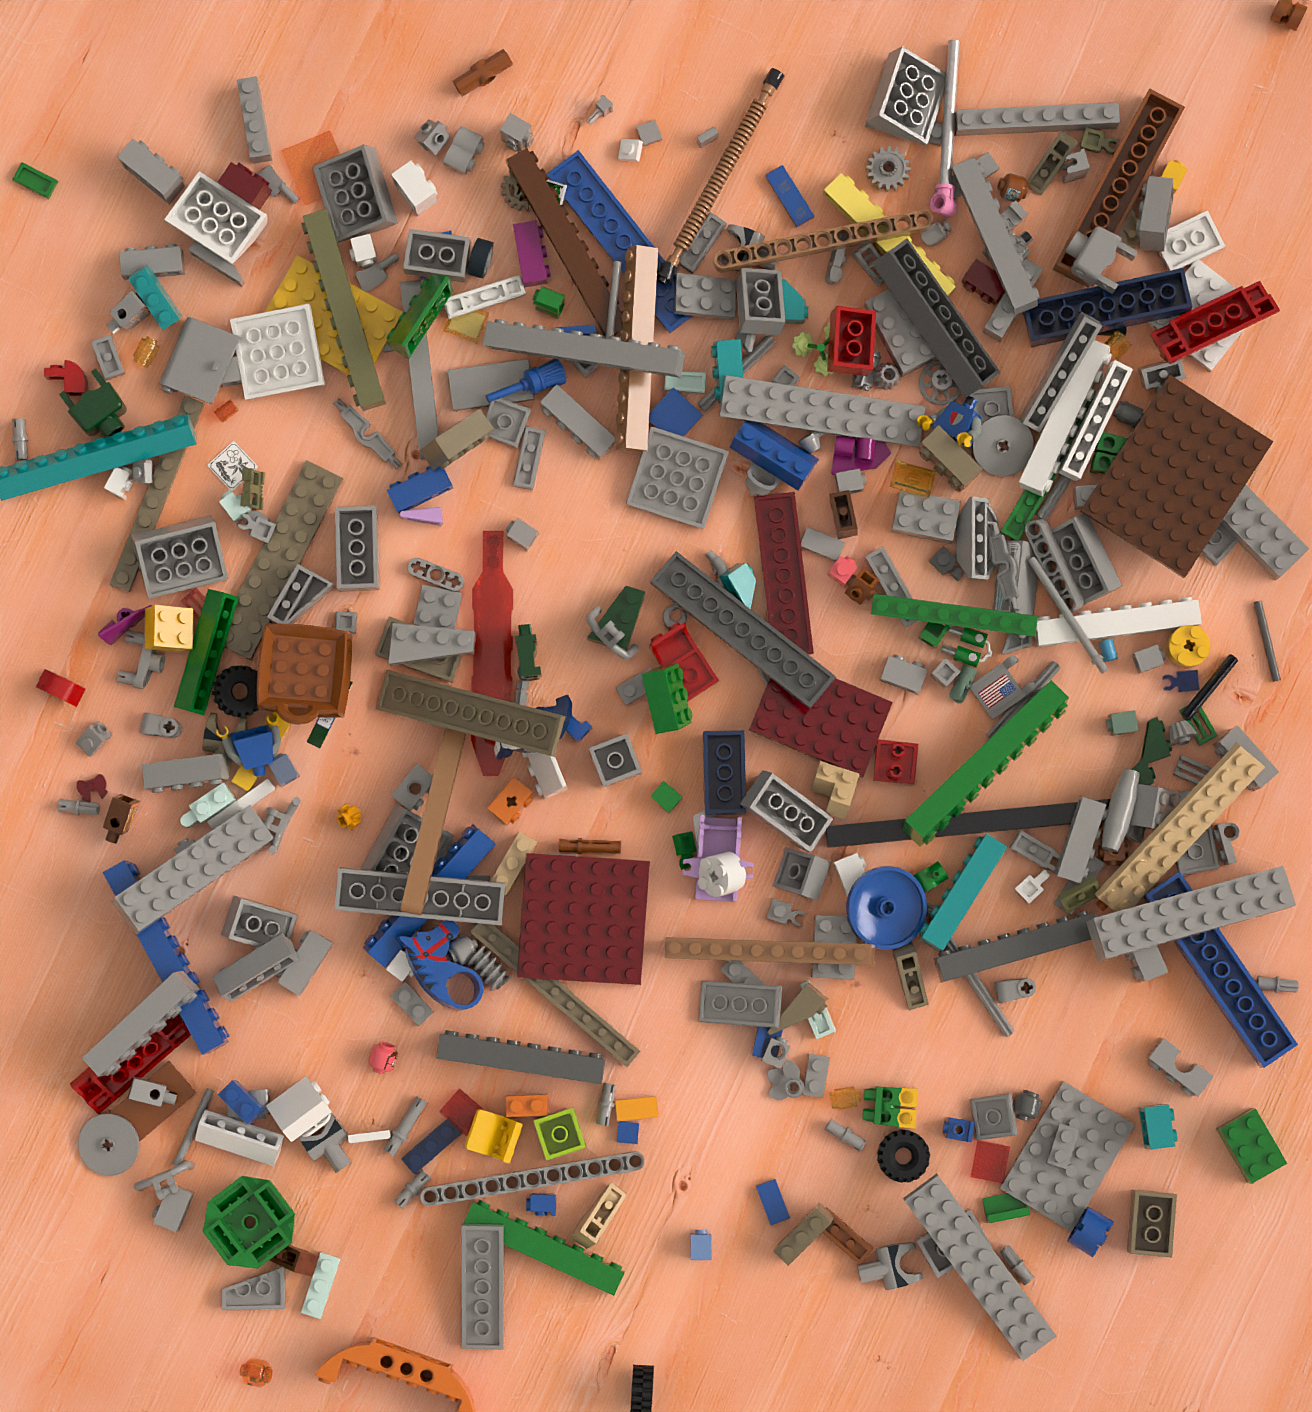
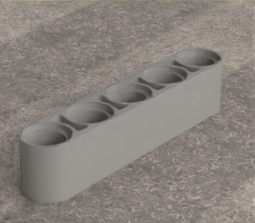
(1053, 554)

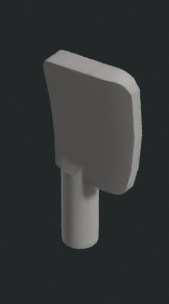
(276, 184)
(375, 275)

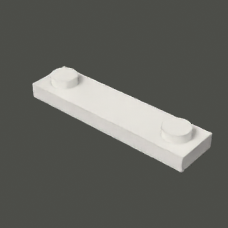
(484, 297)

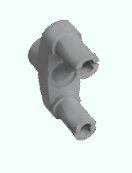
(148, 663)

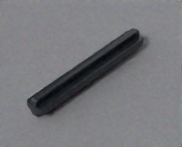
(1209, 687)

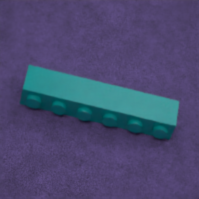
(963, 892)

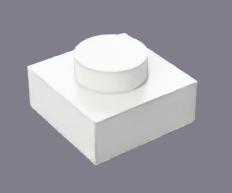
(630, 150)

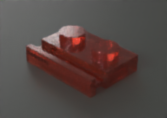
(460, 1111)

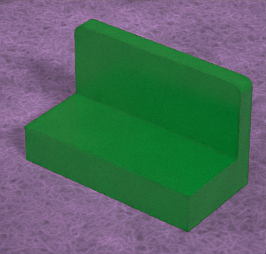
(1003, 1208)

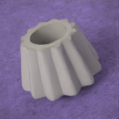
(881, 380)
(1181, 733)

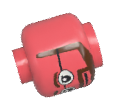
(383, 1057)

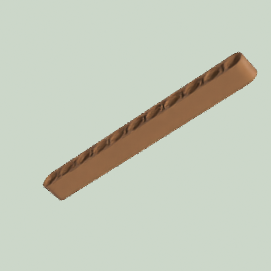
(830, 234)
(433, 822)

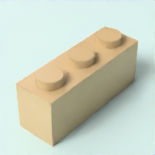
(514, 861)

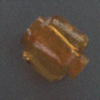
(256, 1372)

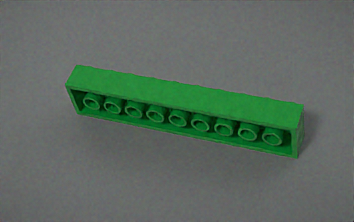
(985, 764)

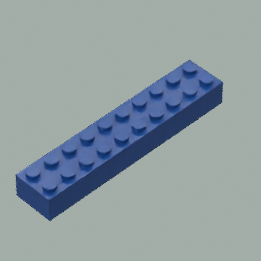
(166, 959)
(1230, 985)

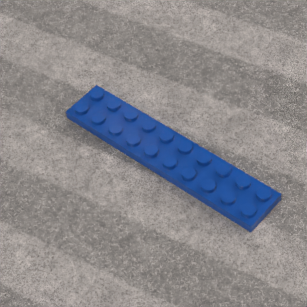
(611, 226)

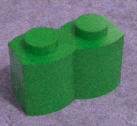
(549, 302)

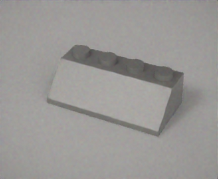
(1086, 558)

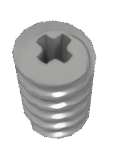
(489, 969)

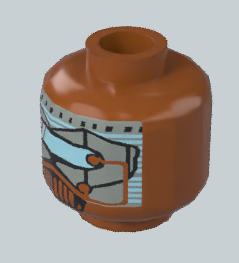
(1013, 187)

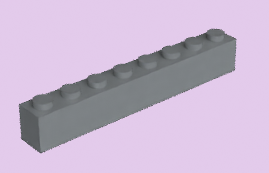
(1036, 119)
(995, 235)

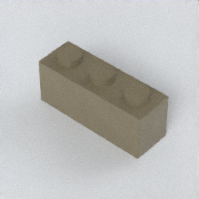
(803, 1234)

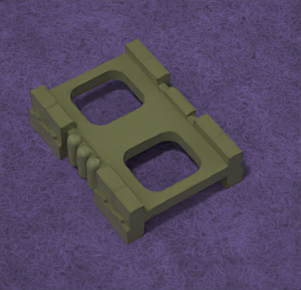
(249, 488)

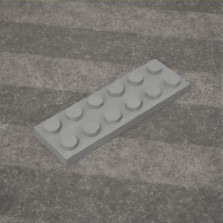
(482, 1286)

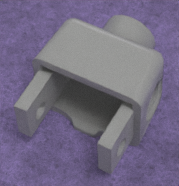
(1095, 254)

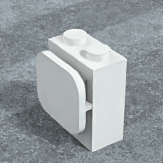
(300, 1109)

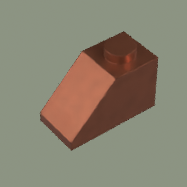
(296, 1260)

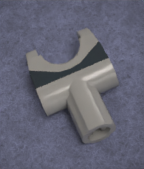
(747, 237)
(328, 1144)
(888, 1267)

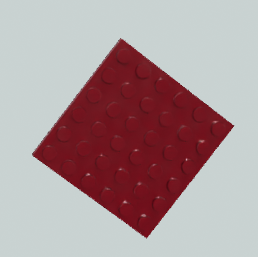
(583, 919)

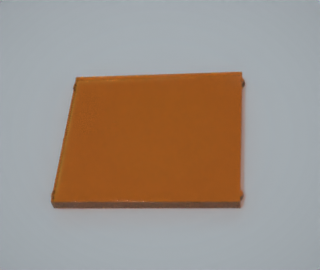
(302, 159)

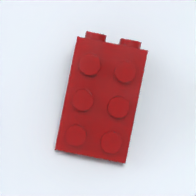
(680, 648)

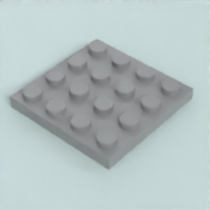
(677, 477)

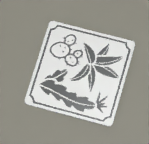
(229, 465)

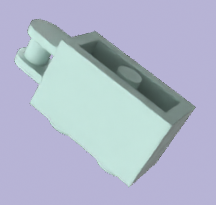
(208, 806)

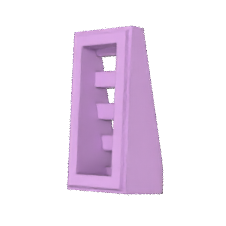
(426, 515)

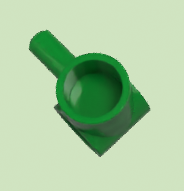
(931, 876)

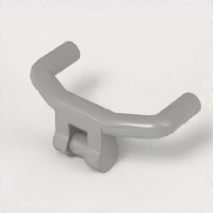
(606, 638)
(285, 818)
(166, 1175)

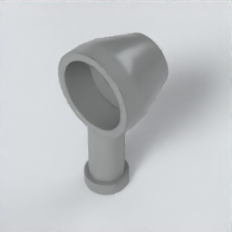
(811, 441)

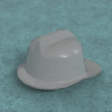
(760, 481)

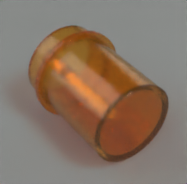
(226, 411)

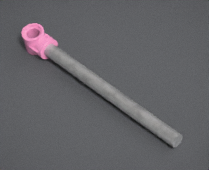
(942, 201)

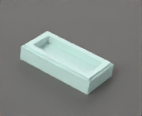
(688, 383)

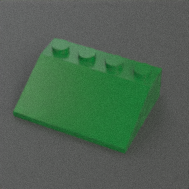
(420, 315)

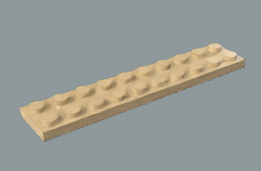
(1180, 829)

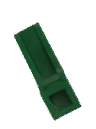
(1154, 749)

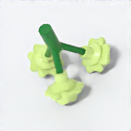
(803, 344)

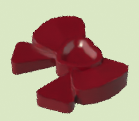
(98, 783)

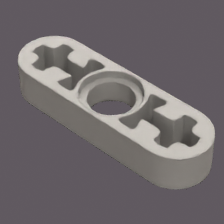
(423, 563)

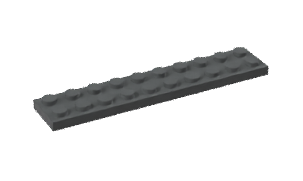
(743, 630)

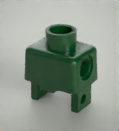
(98, 409)

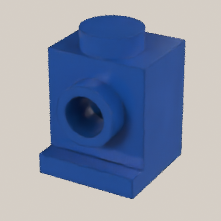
(967, 1129)
(541, 1204)

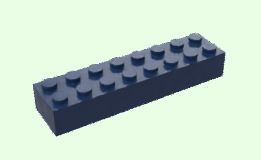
(1131, 304)

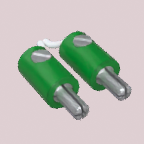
(971, 637)

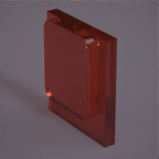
(990, 1161)

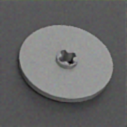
(1019, 444)
(117, 1131)

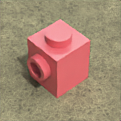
(842, 570)

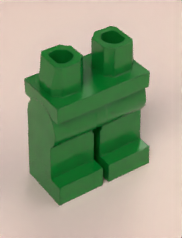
(1105, 452)

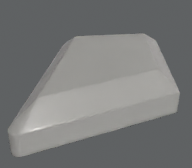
(747, 340)
(1016, 642)

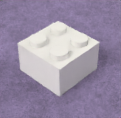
(414, 188)

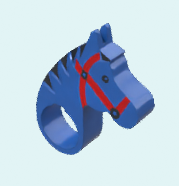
(428, 962)

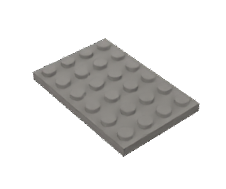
(1059, 1191)

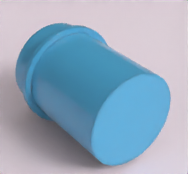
(1108, 650)

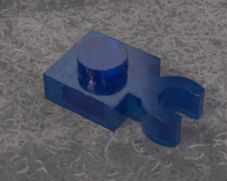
(1185, 681)

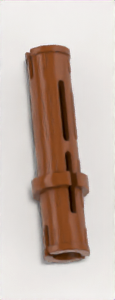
(593, 846)

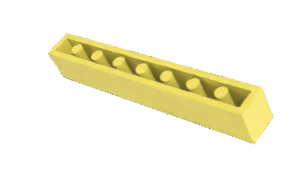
(857, 208)

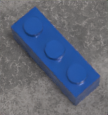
(419, 488)

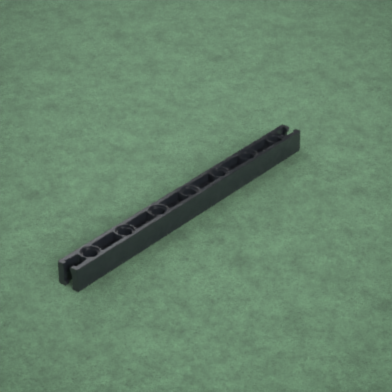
(961, 825)

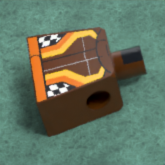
(123, 809)

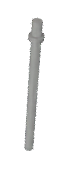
(1096, 658)

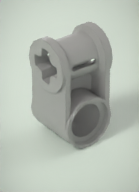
(157, 726)
(1011, 989)

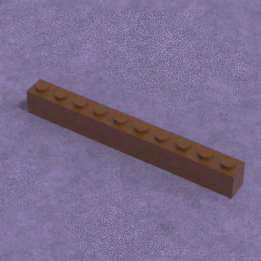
(563, 237)

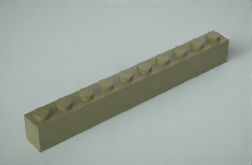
(344, 310)

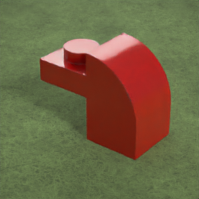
(74, 377)
(60, 687)

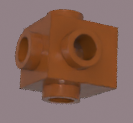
(861, 586)
(1113, 859)

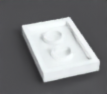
(1191, 241)

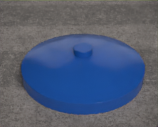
(886, 907)

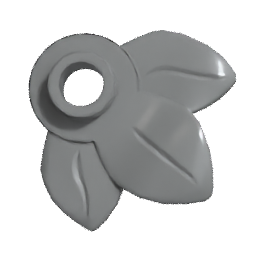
(782, 1080)

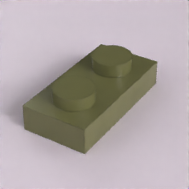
(1079, 894)

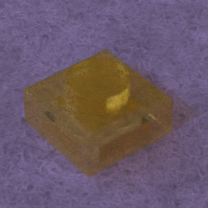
(1118, 344)

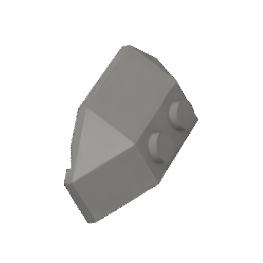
(973, 536)

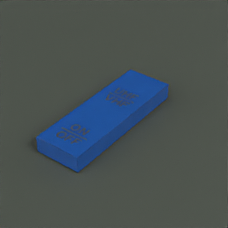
(789, 196)

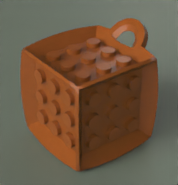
(304, 672)

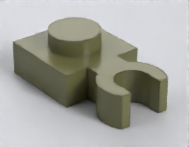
(1094, 140)

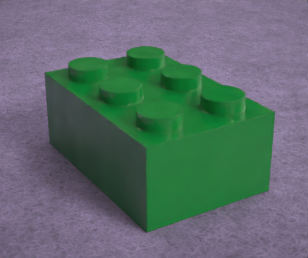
(667, 698)
(1251, 1145)

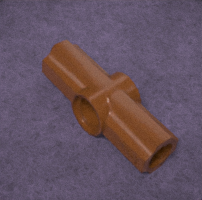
(482, 72)

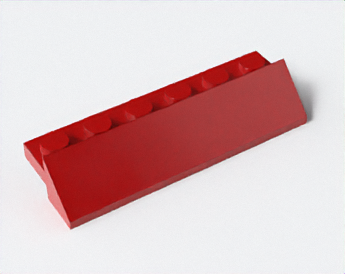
(1214, 321)
(104, 1090)

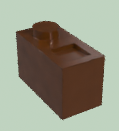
(843, 514)

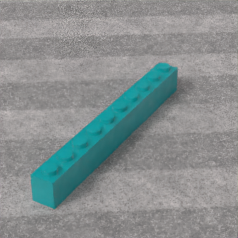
(96, 456)

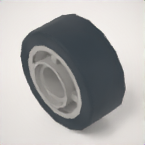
(480, 258)

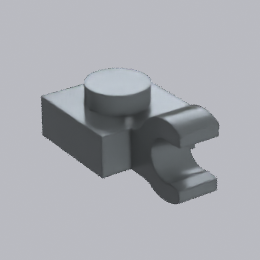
(944, 562)

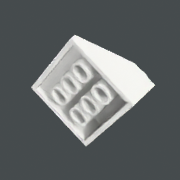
(217, 218)
(547, 773)

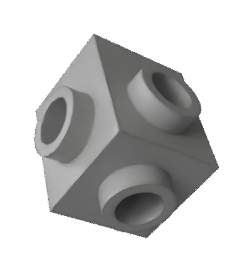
(432, 136)

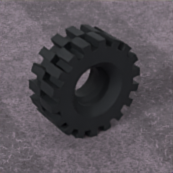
(224, 686)
(918, 1162)
(642, 1388)

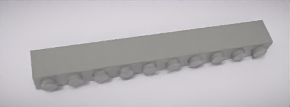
(584, 349)

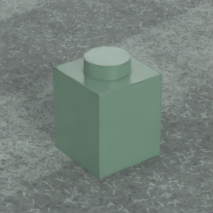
(1122, 723)

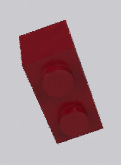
(983, 281)

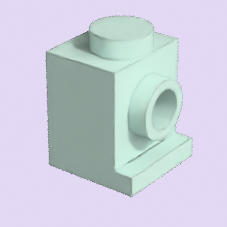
(232, 505)

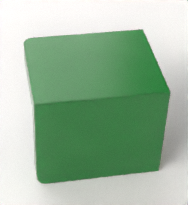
(933, 633)
(666, 797)

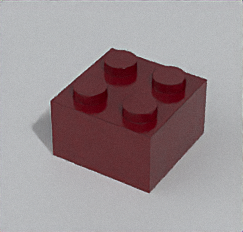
(249, 188)

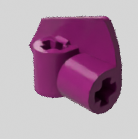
(858, 454)
(114, 630)

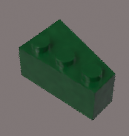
(623, 614)

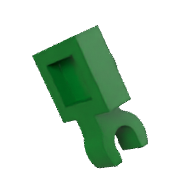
(684, 846)

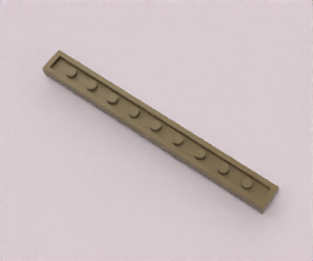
(153, 501)
(560, 996)

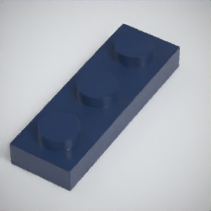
(431, 1146)

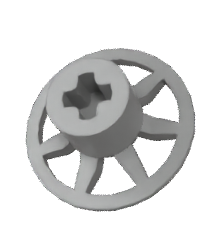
(940, 382)

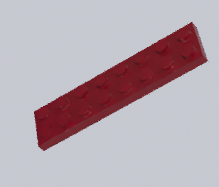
(783, 568)

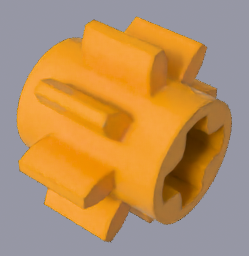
(348, 816)

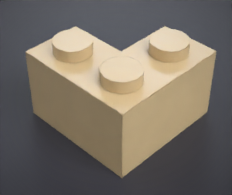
(838, 785)

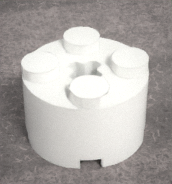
(721, 874)

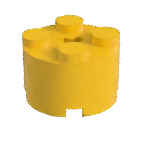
(1183, 657)

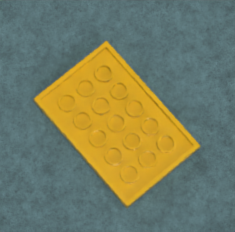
(302, 287)

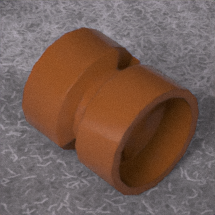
(1289, 13)

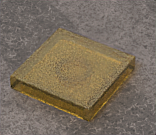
(912, 478)

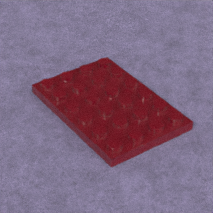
(836, 730)

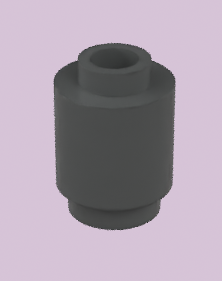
(1128, 413)

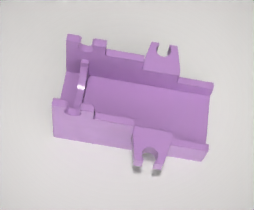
(716, 837)

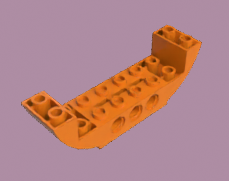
(371, 1355)

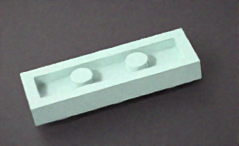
(320, 1285)

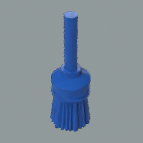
(534, 380)

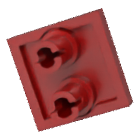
(895, 762)

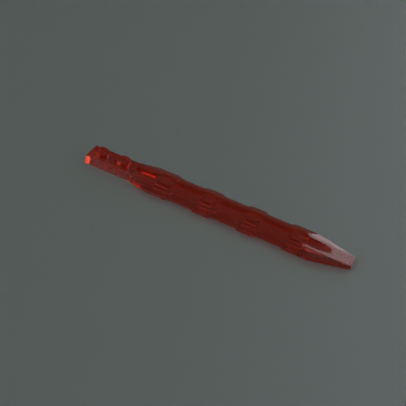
(493, 644)

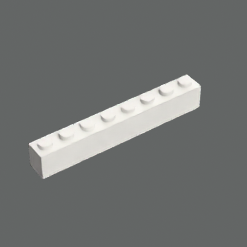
(1063, 421)
(1120, 622)

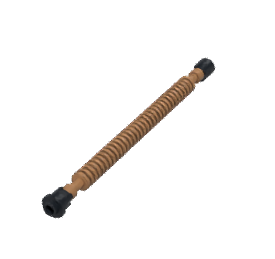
(719, 177)

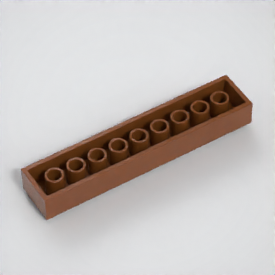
(1125, 172)

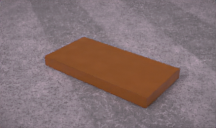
(146, 1116)

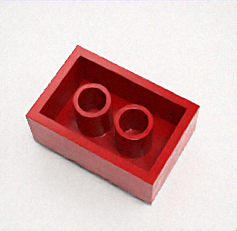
(851, 341)

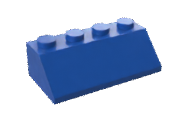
(774, 453)

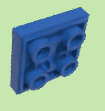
(674, 414)

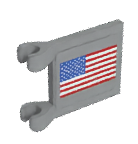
(999, 690)

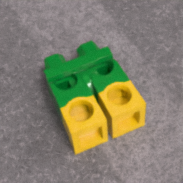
(885, 1106)

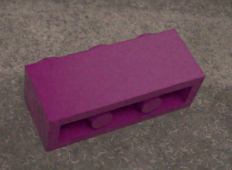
(531, 253)

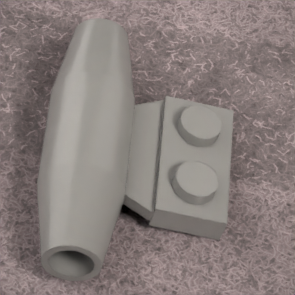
(1120, 813)

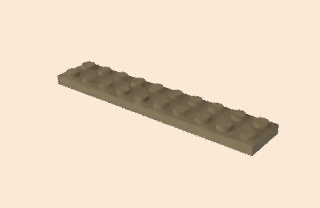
(278, 558)
(471, 713)

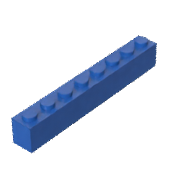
(457, 863)

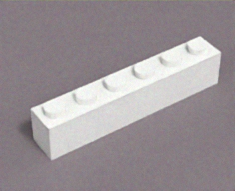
(1095, 420)

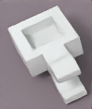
(1030, 886)

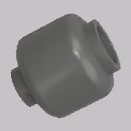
(1027, 1105)

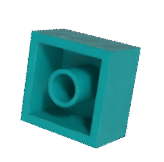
(1157, 1126)

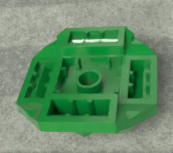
(227, 1227)

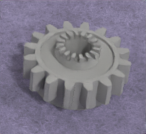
(883, 178)

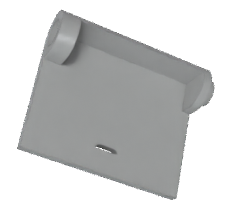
(199, 360)

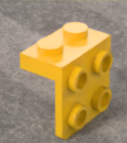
(493, 1135)

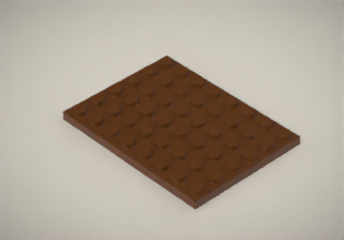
(1176, 476)

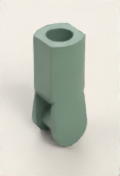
(963, 683)

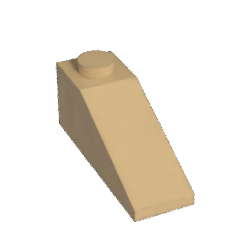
(598, 1216)

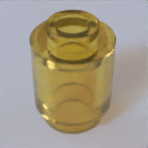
(145, 352)
(844, 1098)

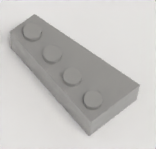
(426, 643)

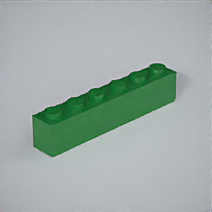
(206, 652)

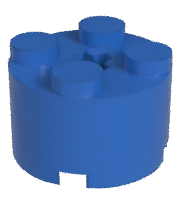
(1090, 1231)

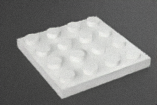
(1203, 287)
(278, 352)

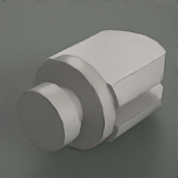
(935, 233)

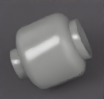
(462, 949)

